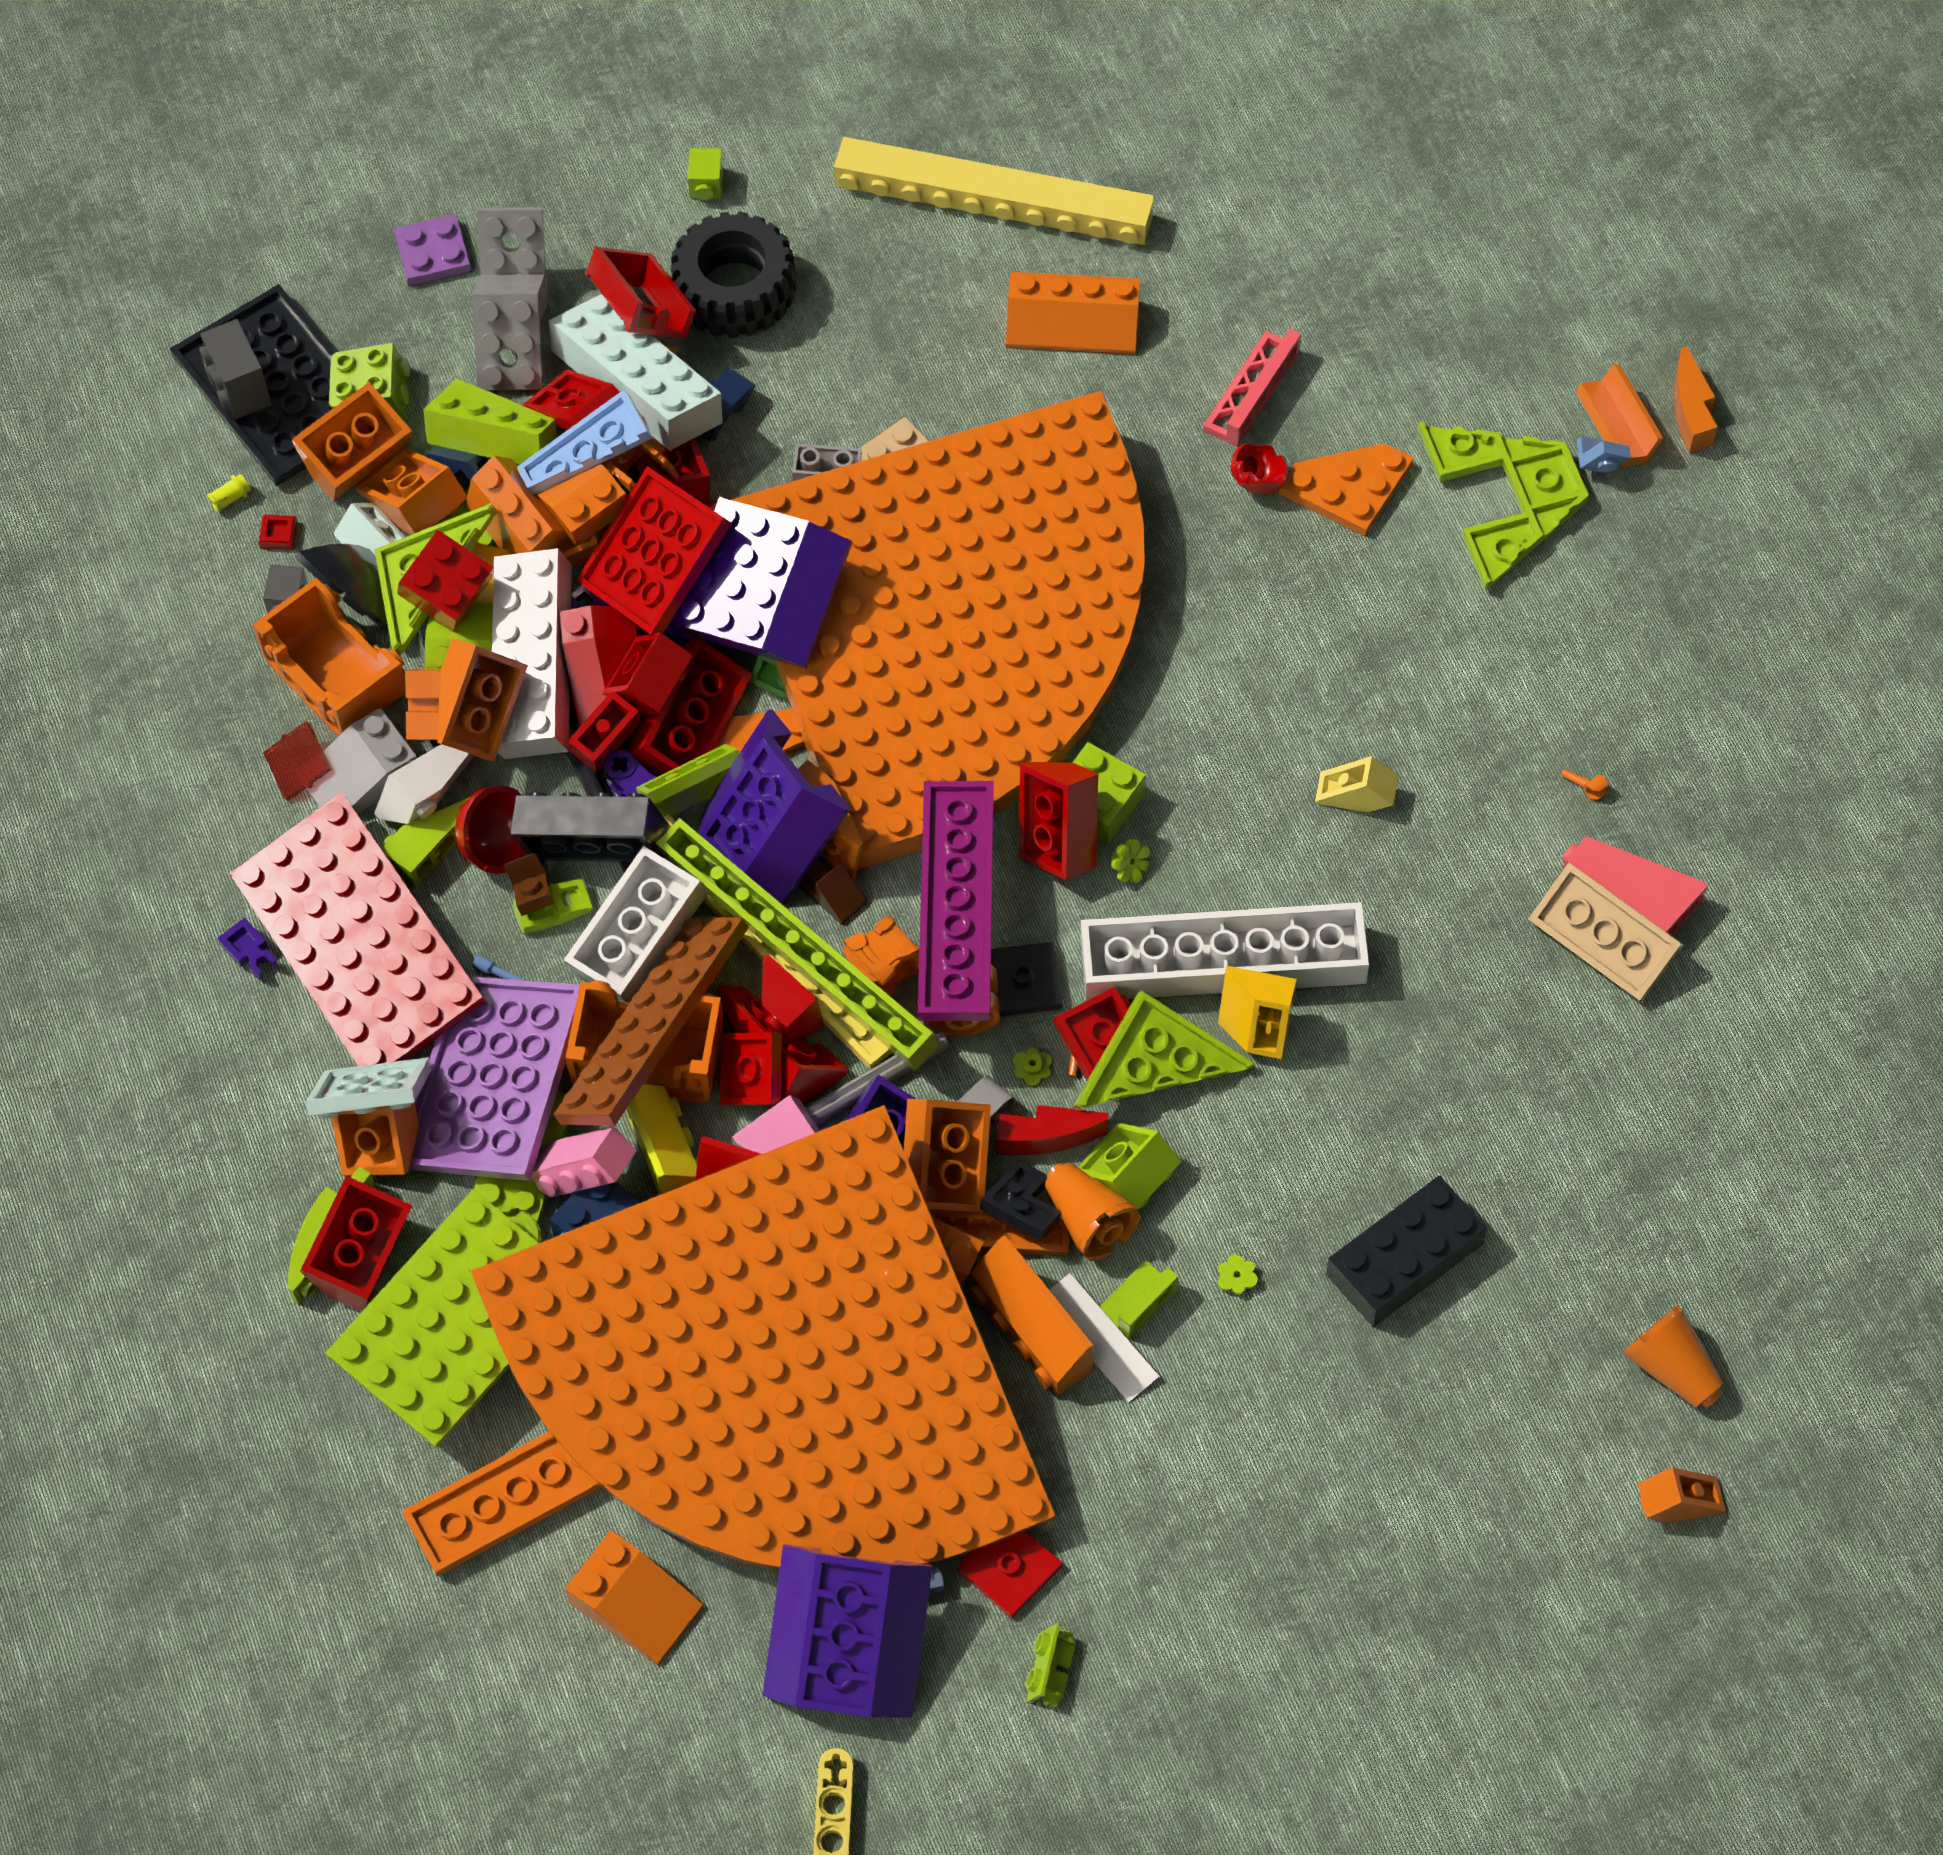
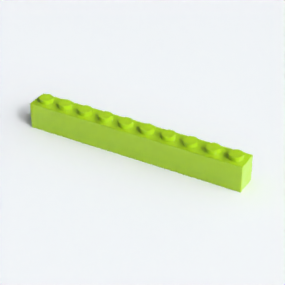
(799, 945)

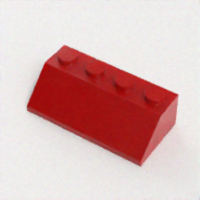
(695, 714)

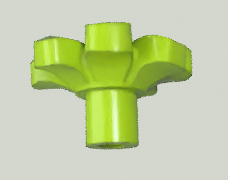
(1130, 861)

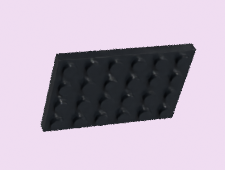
(295, 373)

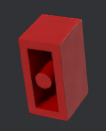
(604, 731)

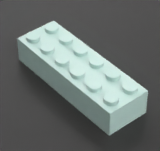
(663, 387)

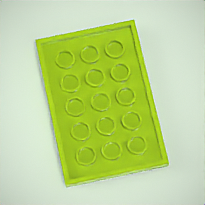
(426, 1334)

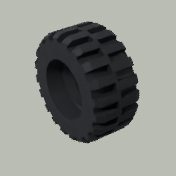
(728, 241)

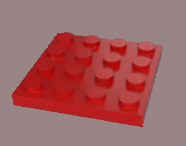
(653, 552)

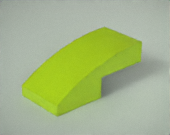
(569, 903)

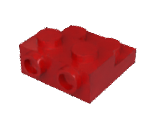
(1091, 1027)

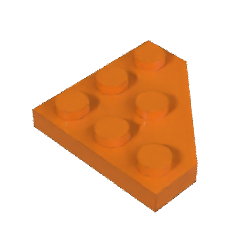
(1349, 484)

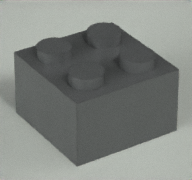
(234, 369)

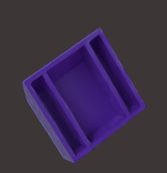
(765, 585)

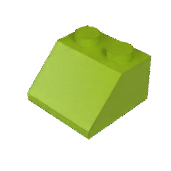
(473, 629)
(1132, 1162)

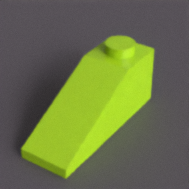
(422, 844)

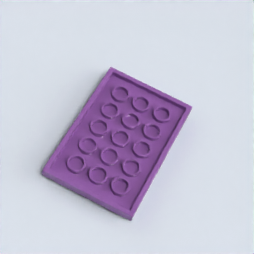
(495, 1081)

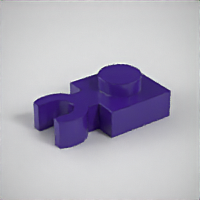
(247, 944)

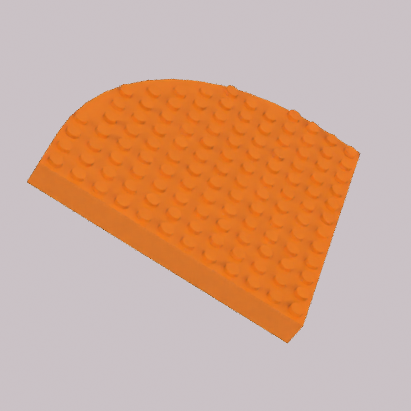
(971, 612)
(774, 1361)

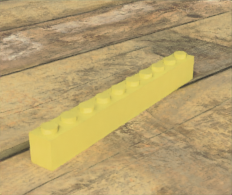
(994, 191)

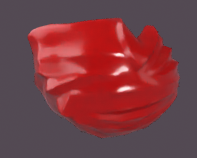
(1259, 468)

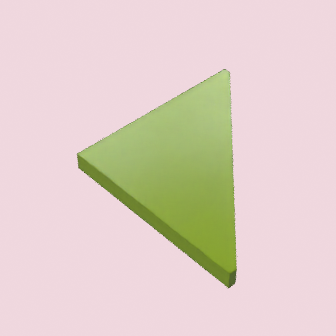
(398, 556)
(1154, 1053)

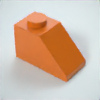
(1680, 1496)

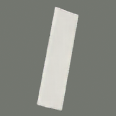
(1111, 1349)

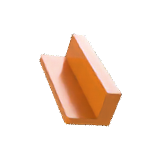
(1620, 415)

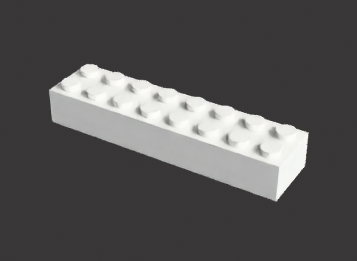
(1192, 949)

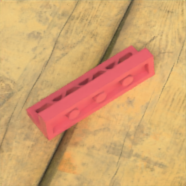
(1258, 391)

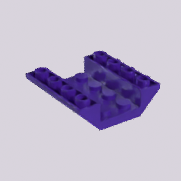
(769, 814)
(847, 1633)

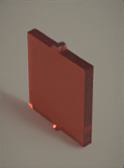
(297, 761)

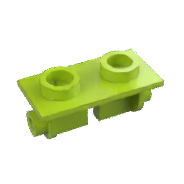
(1051, 1651)

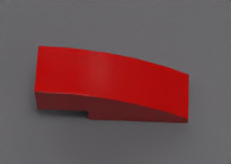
(1050, 1131)

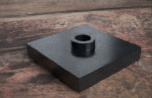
(1027, 978)

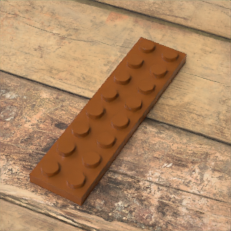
(651, 1021)

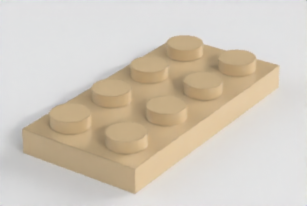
(1605, 931)

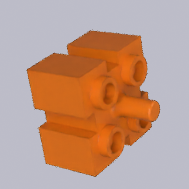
(423, 703)

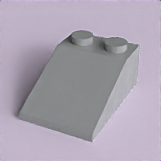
(362, 761)

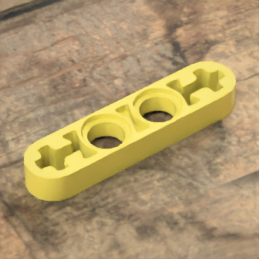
(838, 1823)

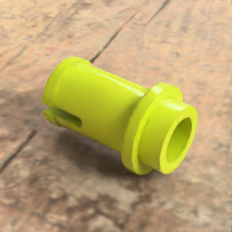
(229, 492)

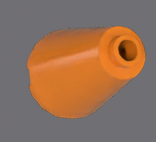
(1091, 1211)
(1677, 1359)

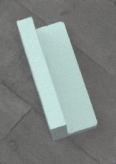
(367, 527)

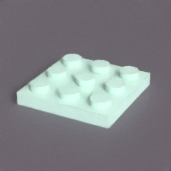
(368, 1087)

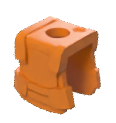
(619, 466)
(884, 954)

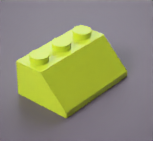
(661, 1138)

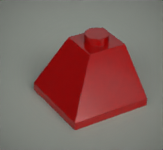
(788, 1003)

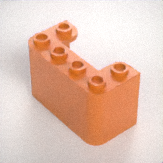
(328, 658)
(687, 1064)

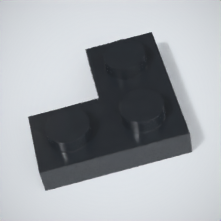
(1016, 1203)

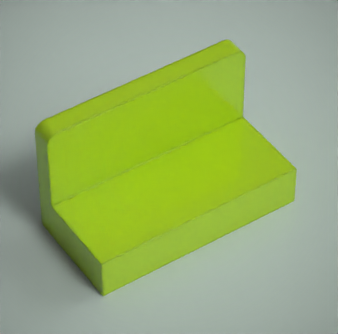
(1139, 1297)

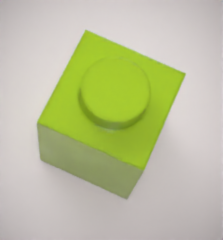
(705, 173)

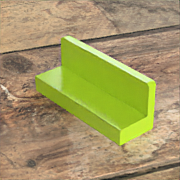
(689, 782)

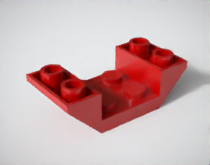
(571, 398)

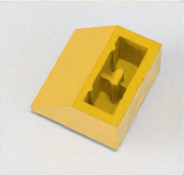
(1257, 1010)

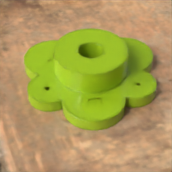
(1032, 1074)
(1236, 1266)

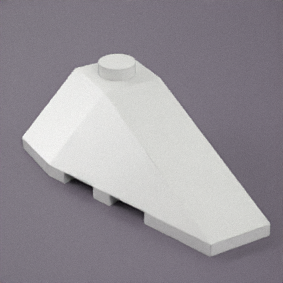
(421, 785)

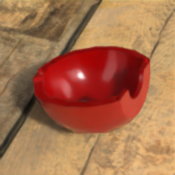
(485, 829)

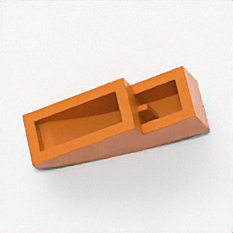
(1693, 404)

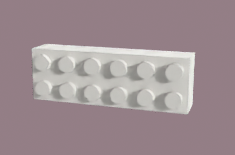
(526, 628)

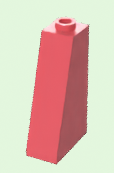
(1648, 887)

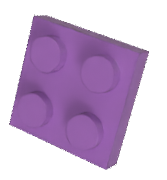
(432, 250)

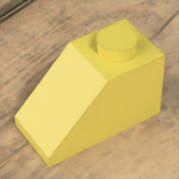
(1358, 786)

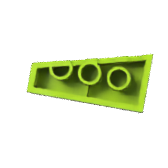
(485, 424)

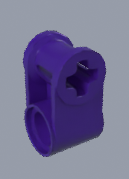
(625, 773)

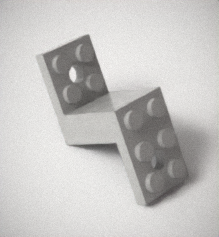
(510, 298)

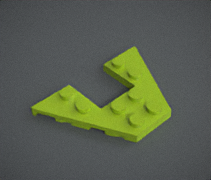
(1541, 480)

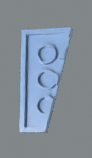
(591, 441)

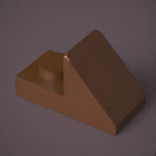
(530, 883)
(832, 889)

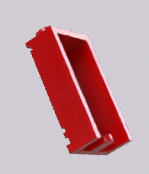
(617, 270)

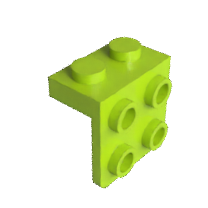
(374, 364)

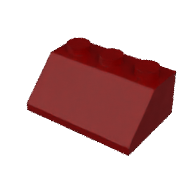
(1058, 817)
(355, 1242)

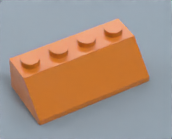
(1072, 313)
(1031, 1318)

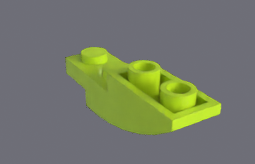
(298, 1284)

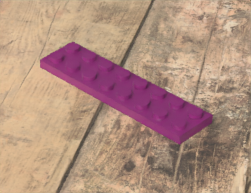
(956, 901)

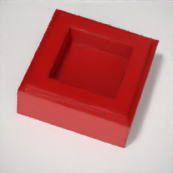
(277, 532)

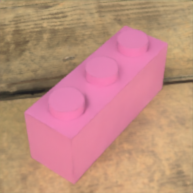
(582, 1162)

